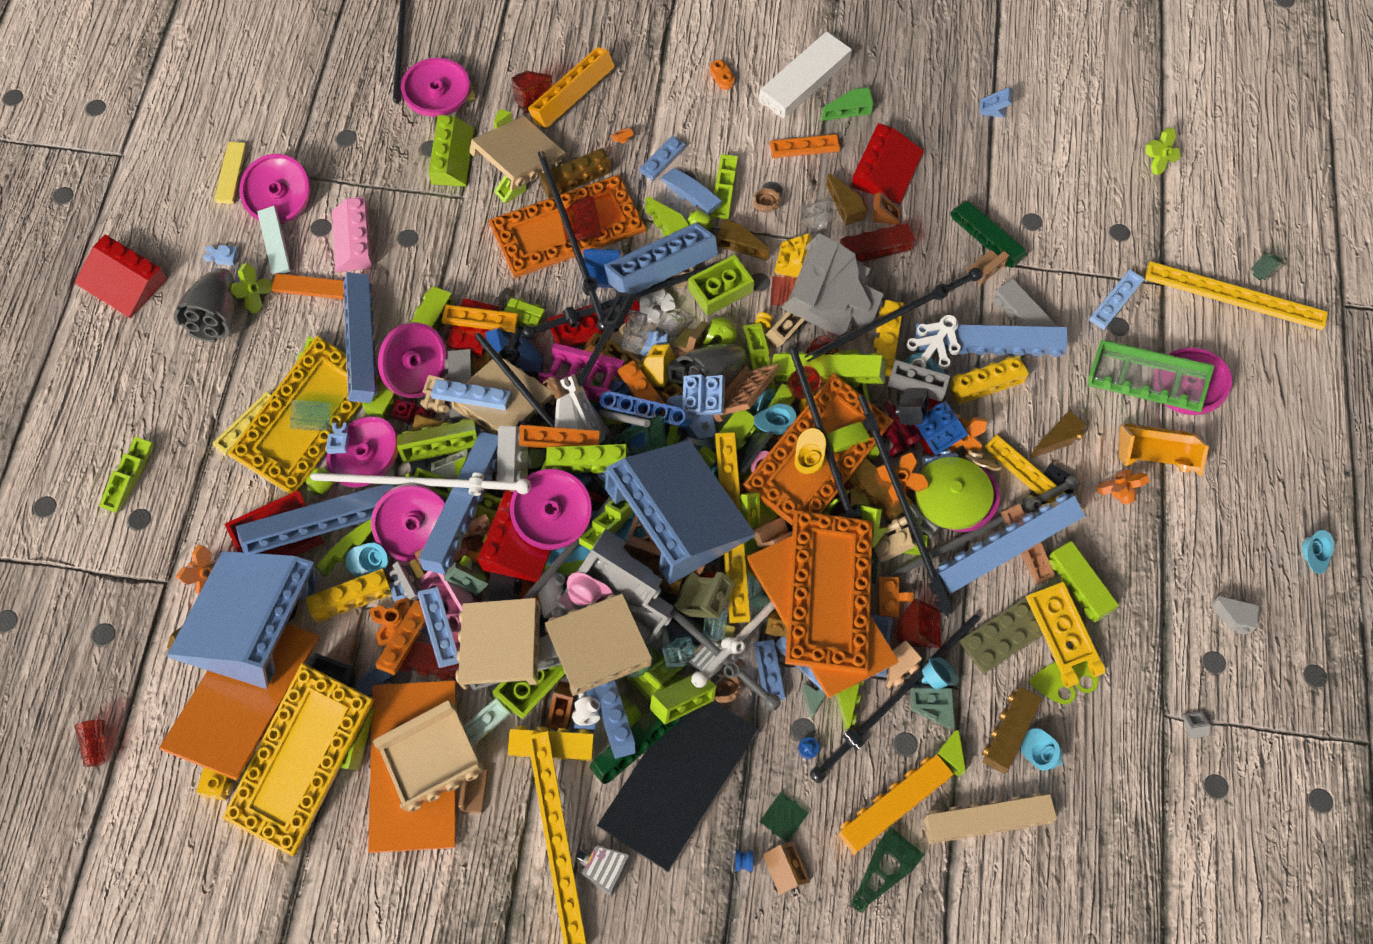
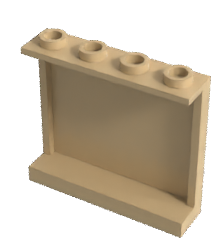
(515, 150)
(518, 407)
(499, 642)
(598, 643)
(428, 756)

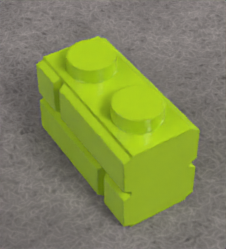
(528, 313)

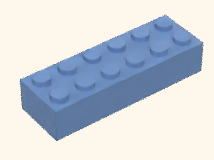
(661, 259)

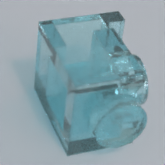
(679, 652)

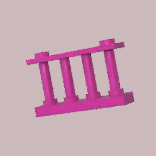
(579, 358)

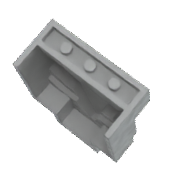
(833, 288)
(626, 576)

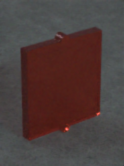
(781, 289)

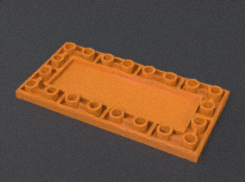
(535, 234)
(777, 477)
(773, 572)
(829, 592)
(231, 716)
(389, 825)

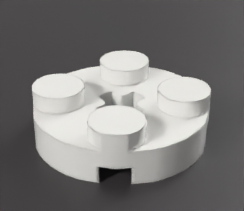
(660, 298)

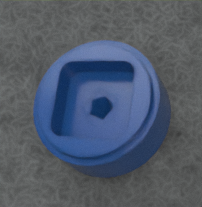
(808, 748)

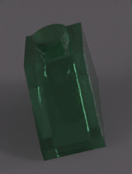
(1267, 266)

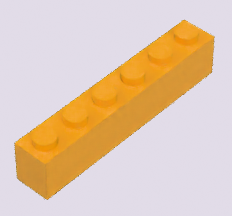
(571, 87)
(895, 804)

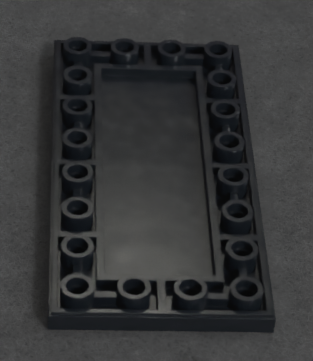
(677, 783)

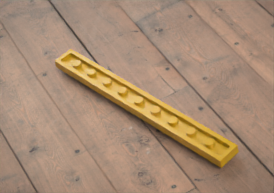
(1236, 295)
(734, 559)
(556, 839)

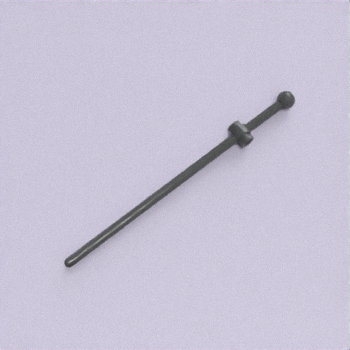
(1029, 503)
(561, 558)
(733, 668)

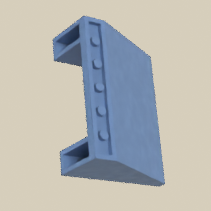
(679, 506)
(243, 615)

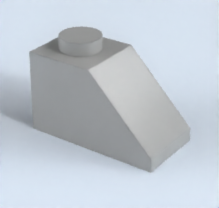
(1237, 614)

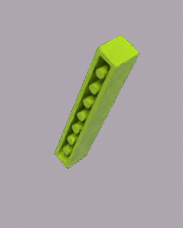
(428, 313)

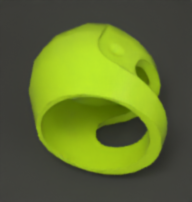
(722, 330)

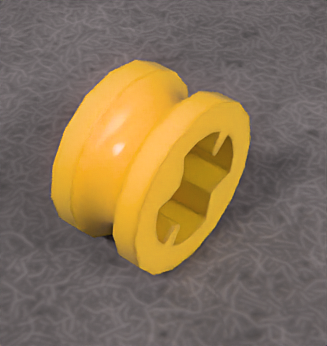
(765, 319)

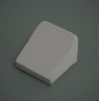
(1196, 724)

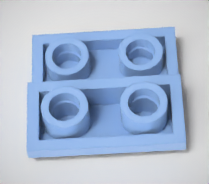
(704, 394)

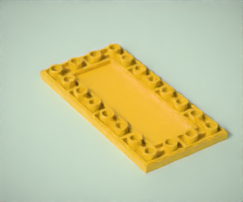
(289, 454)
(298, 759)

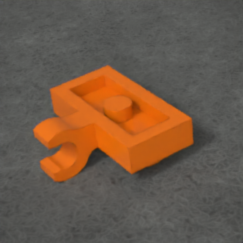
(890, 597)

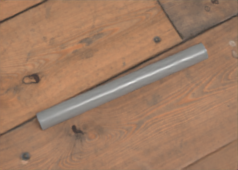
(624, 418)

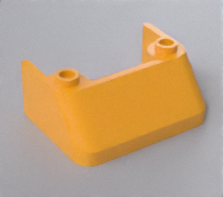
(1162, 446)

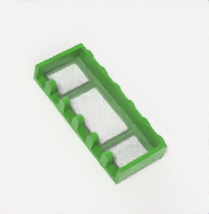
(1150, 375)

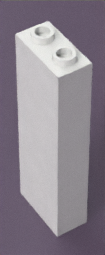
(805, 75)

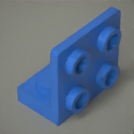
(595, 261)
(941, 428)

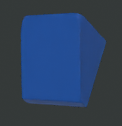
(496, 339)

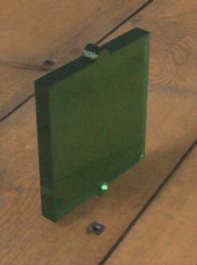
(783, 817)

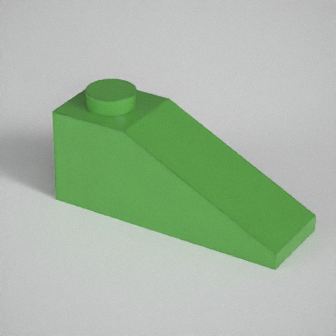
(852, 104)

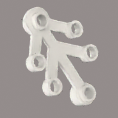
(936, 341)

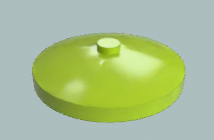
(956, 493)

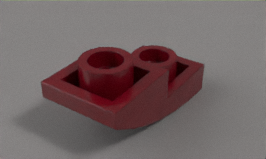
(406, 412)

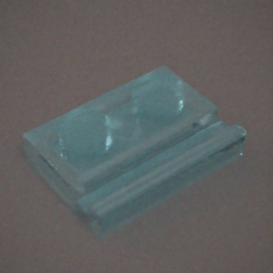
(310, 415)
(715, 628)

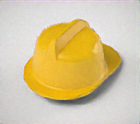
(810, 451)

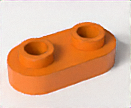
(719, 72)

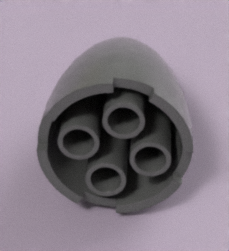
(208, 307)
(715, 361)

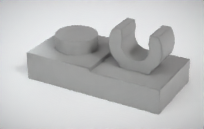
(407, 579)

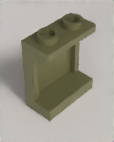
(704, 595)

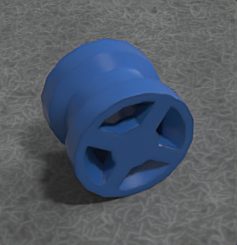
(743, 860)

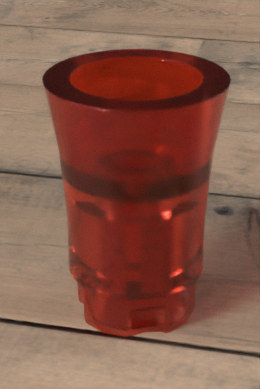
(91, 742)

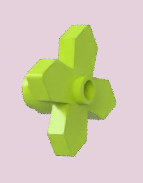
(1162, 151)
(250, 288)

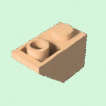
(908, 663)

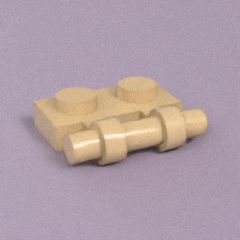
(429, 403)
(897, 543)

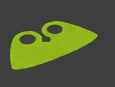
(1049, 681)

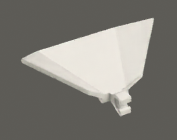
(576, 411)

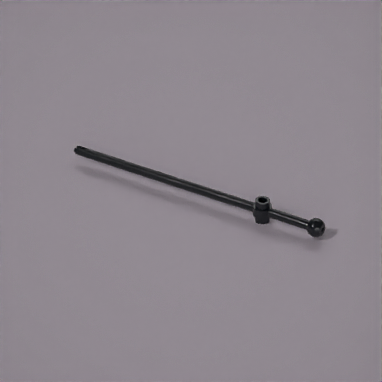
(399, 51)
(590, 284)
(938, 293)
(572, 316)
(529, 397)
(848, 510)
(853, 739)

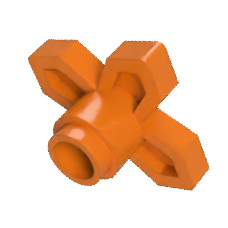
(973, 428)
(906, 476)
(1123, 486)
(198, 569)
(389, 619)

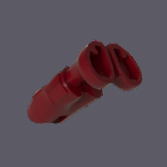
(911, 440)

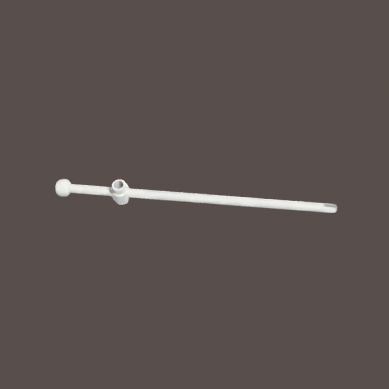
(475, 483)
(731, 645)

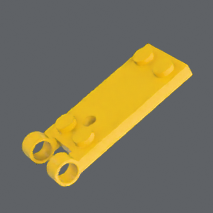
(1063, 624)

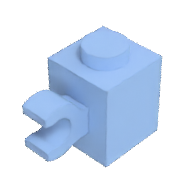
(653, 338)

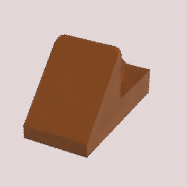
(885, 210)

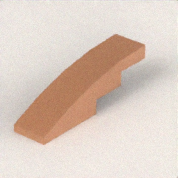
(1034, 557)

